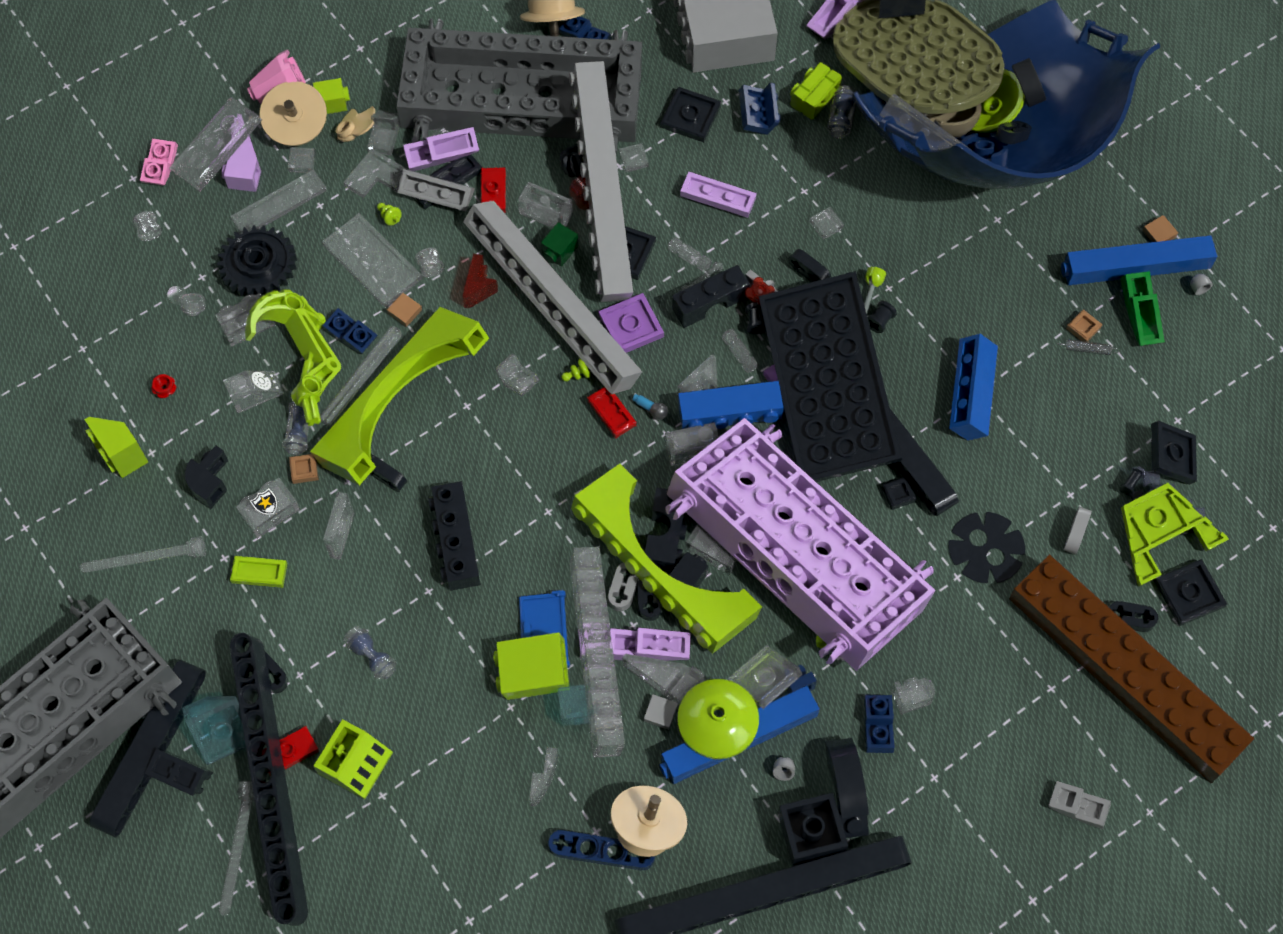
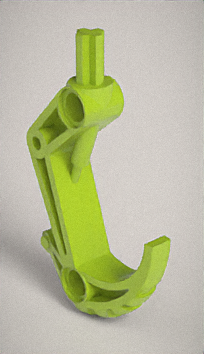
(304, 326)

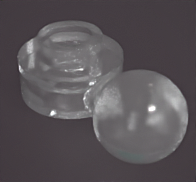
(190, 303)

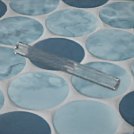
(360, 376)

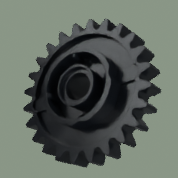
(238, 260)

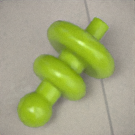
(389, 213)
(576, 371)

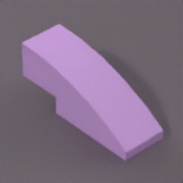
(829, 15)
(441, 149)

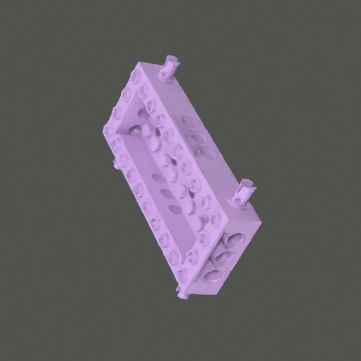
(784, 551)

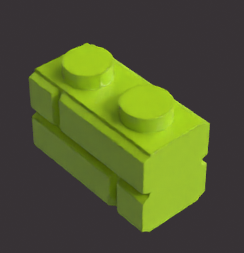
(815, 90)

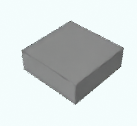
(660, 712)

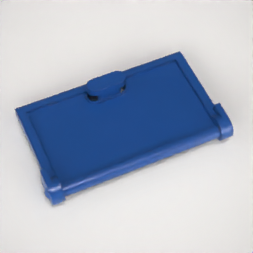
(543, 615)

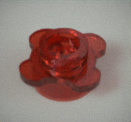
(759, 284)

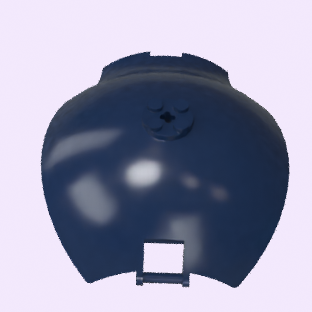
(1081, 114)

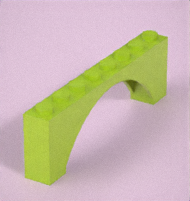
(348, 442)
(707, 614)

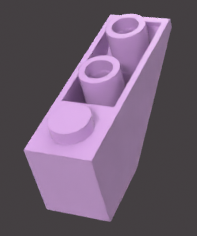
(242, 168)

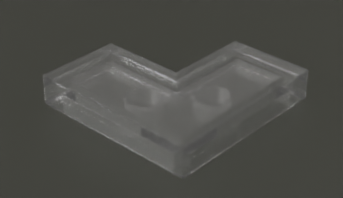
(371, 169)

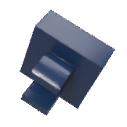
(804, 680)

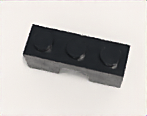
(693, 303)
(664, 549)

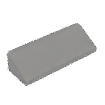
(435, 190)

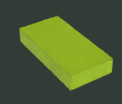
(258, 571)

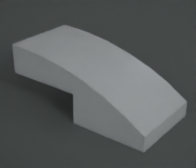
(1079, 805)

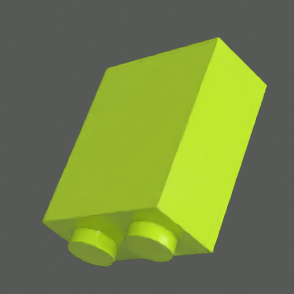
(531, 666)

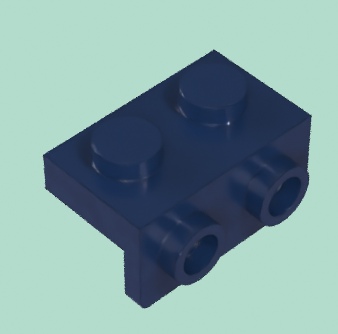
(759, 108)

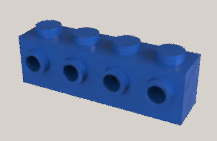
(973, 387)
(731, 405)

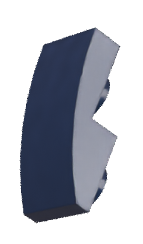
(582, 28)
(349, 332)
(879, 724)

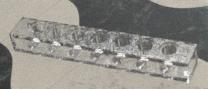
(596, 652)

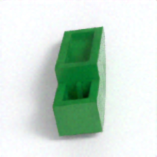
(1142, 308)

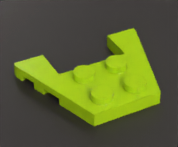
(1159, 518)

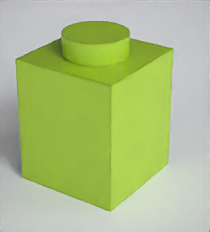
(333, 94)

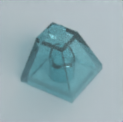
(215, 726)

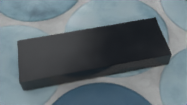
(457, 171)

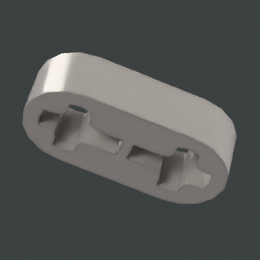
(1077, 530)
(617, 585)

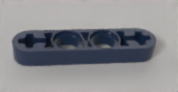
(600, 855)

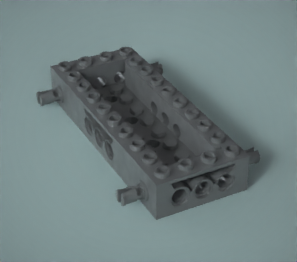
(523, 69)
(90, 707)

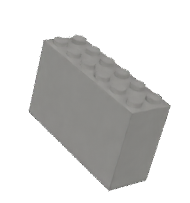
(726, 32)

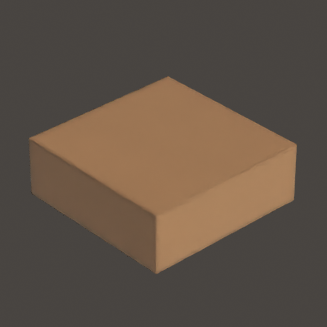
(1160, 230)
(404, 309)
(1084, 326)
(303, 468)

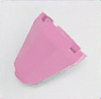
(276, 72)

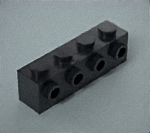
(455, 536)

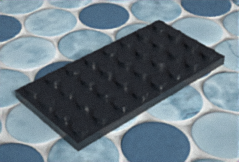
(830, 378)

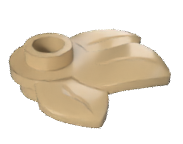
(355, 124)

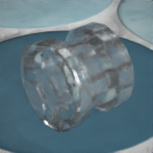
(147, 225)
(429, 262)

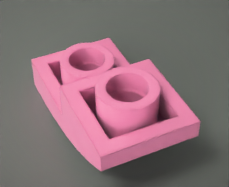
(160, 159)

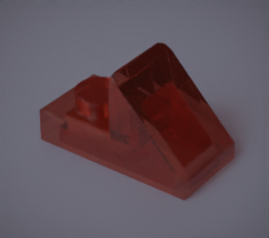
(477, 285)

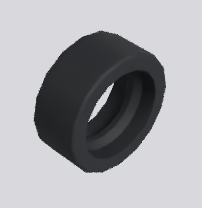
(1029, 82)

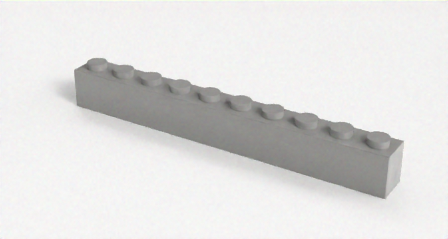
(602, 182)
(552, 297)

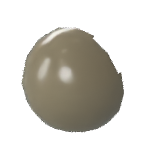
(957, 123)

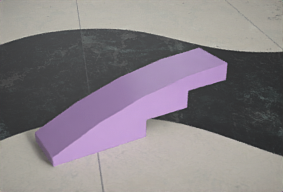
(651, 644)

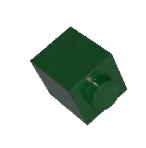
(559, 244)

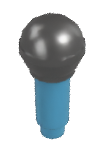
(657, 410)

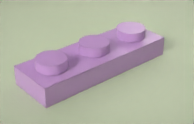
(718, 194)

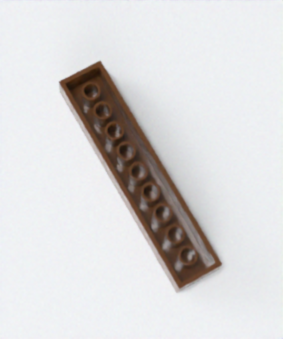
(1131, 669)

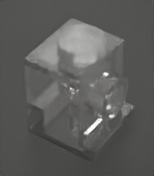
(913, 694)

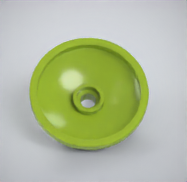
(1007, 100)
(714, 735)

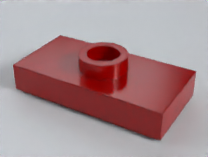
(494, 186)
(611, 412)
(296, 747)

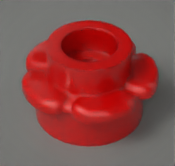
(160, 381)

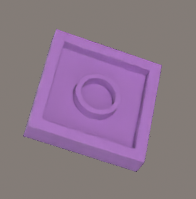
(632, 323)

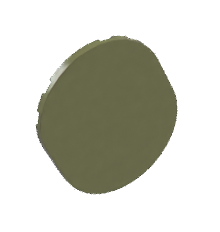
(928, 60)

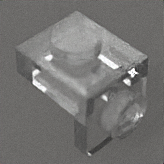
(516, 376)

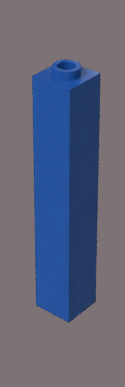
(1156, 257)
(773, 720)

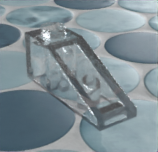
(666, 677)

